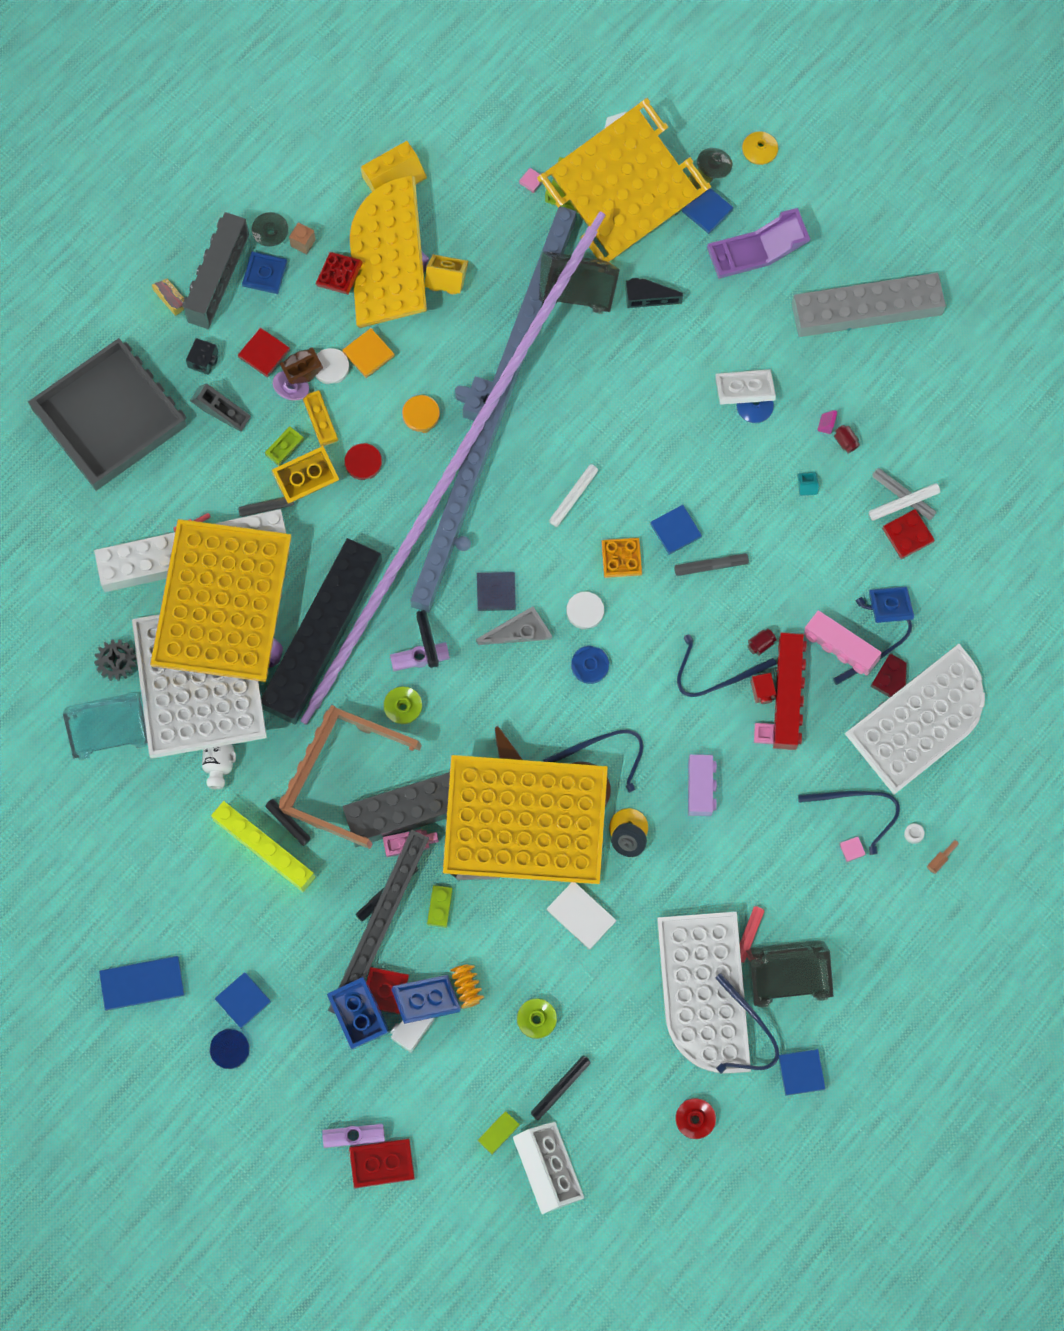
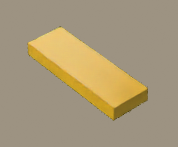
(320, 418)

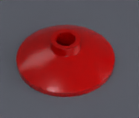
(703, 1111)

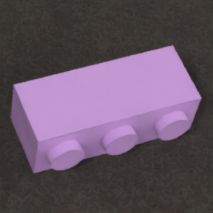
(701, 785)

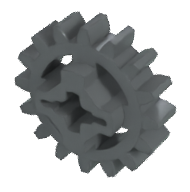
(123, 659)

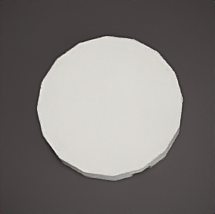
(334, 366)
(585, 610)

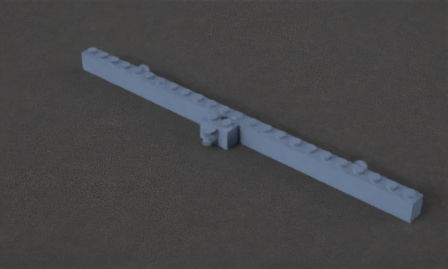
(474, 400)

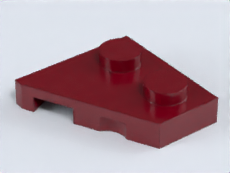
(891, 676)

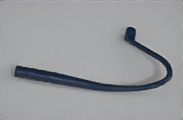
(750, 672)
(849, 673)
(567, 752)
(833, 795)
(735, 994)

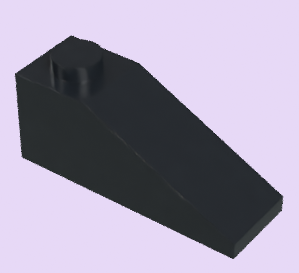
(647, 293)

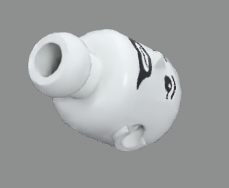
(217, 763)

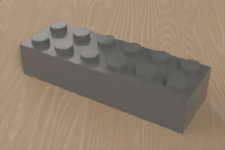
(216, 270)
(399, 809)

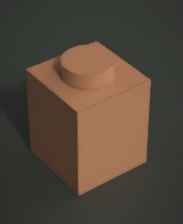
(302, 238)

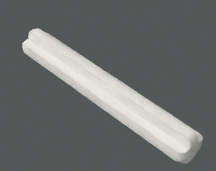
(573, 495)
(904, 501)

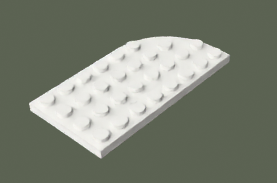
(921, 720)
(699, 1012)

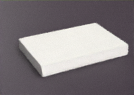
(745, 387)
(581, 915)

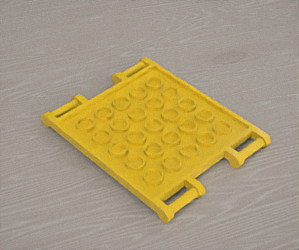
(627, 178)

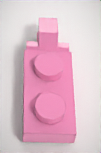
(394, 843)

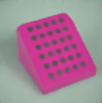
(827, 422)

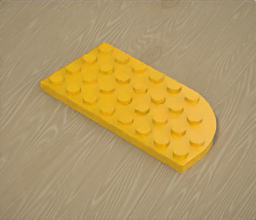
(389, 245)

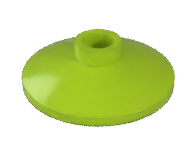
(400, 696)
(538, 1008)

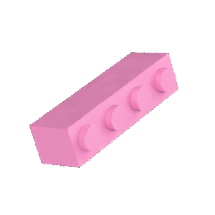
(842, 643)

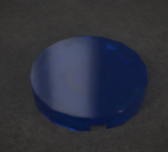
(229, 1049)

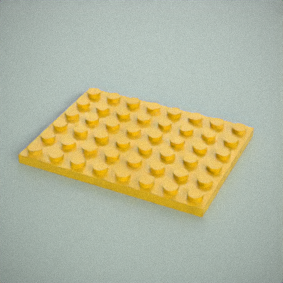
(221, 600)
(525, 819)

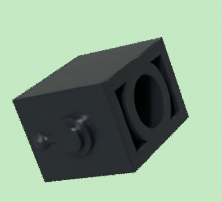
(202, 356)

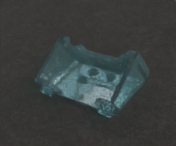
(105, 724)

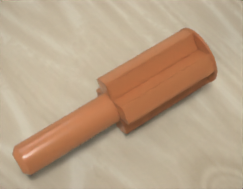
(941, 858)

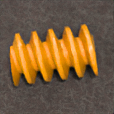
(467, 986)

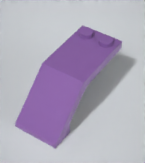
(759, 247)

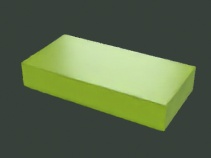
(498, 1132)

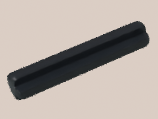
(287, 821)

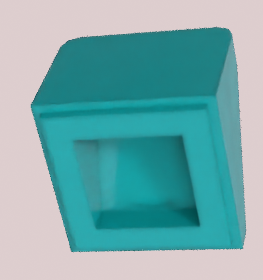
(808, 483)

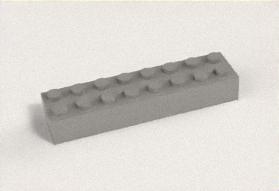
(868, 304)

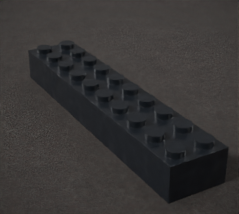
(321, 631)

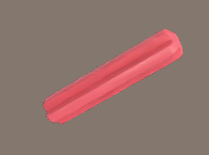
(750, 931)

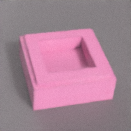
(530, 180)
(764, 733)
(852, 849)

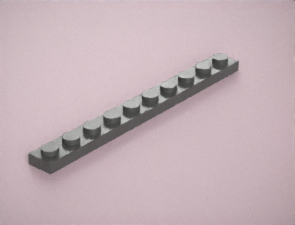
(385, 909)

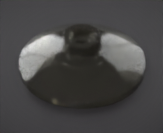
(714, 163)
(268, 222)

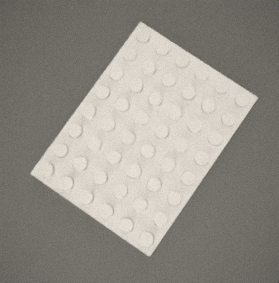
(191, 708)

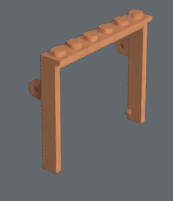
(312, 753)

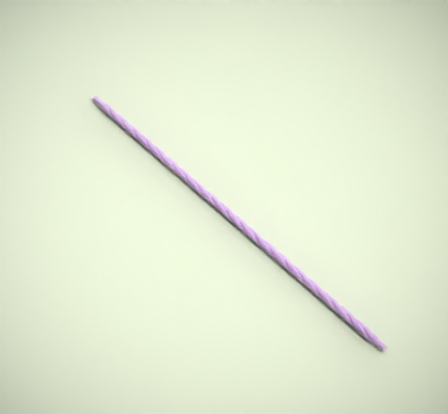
(451, 469)

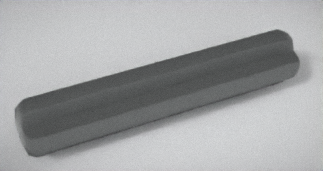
(264, 506)

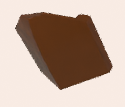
(301, 366)

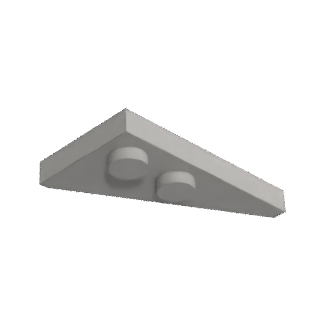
(521, 628)

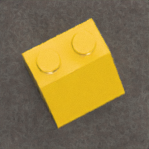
(445, 274)

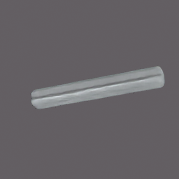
(901, 491)

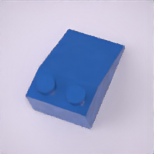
(358, 1013)

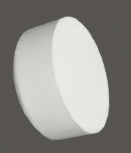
(914, 833)

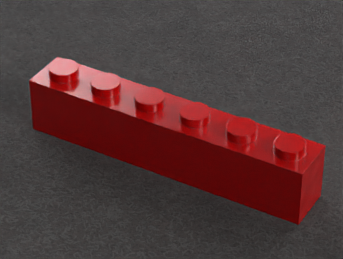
(788, 691)

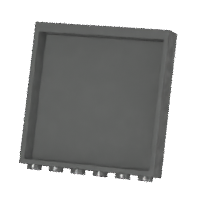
(108, 413)

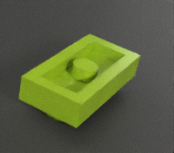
(284, 446)
(439, 906)

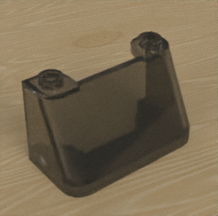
(590, 284)
(790, 971)

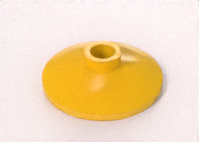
(757, 154)
(628, 816)

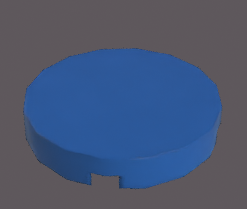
(590, 664)

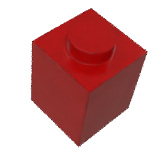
(763, 688)

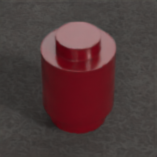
(846, 438)
(761, 642)

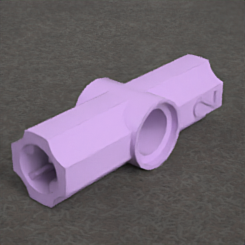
(407, 659)
(339, 1136)

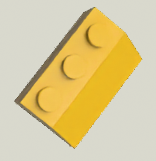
(392, 165)
(305, 475)

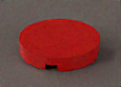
(363, 461)

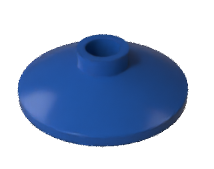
(755, 413)

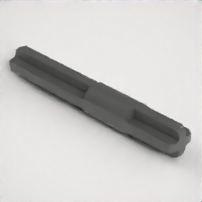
(711, 564)

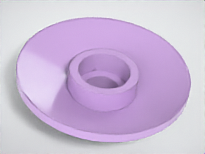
(287, 390)

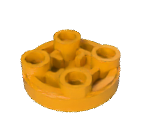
(421, 413)

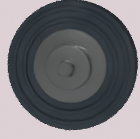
(629, 840)

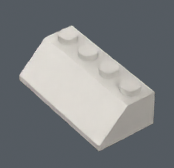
(548, 1167)

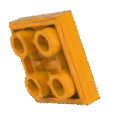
(368, 353)
(621, 557)

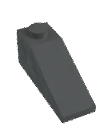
(220, 407)

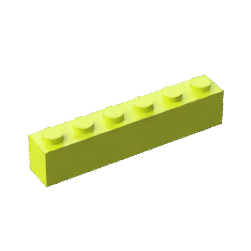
(263, 846)

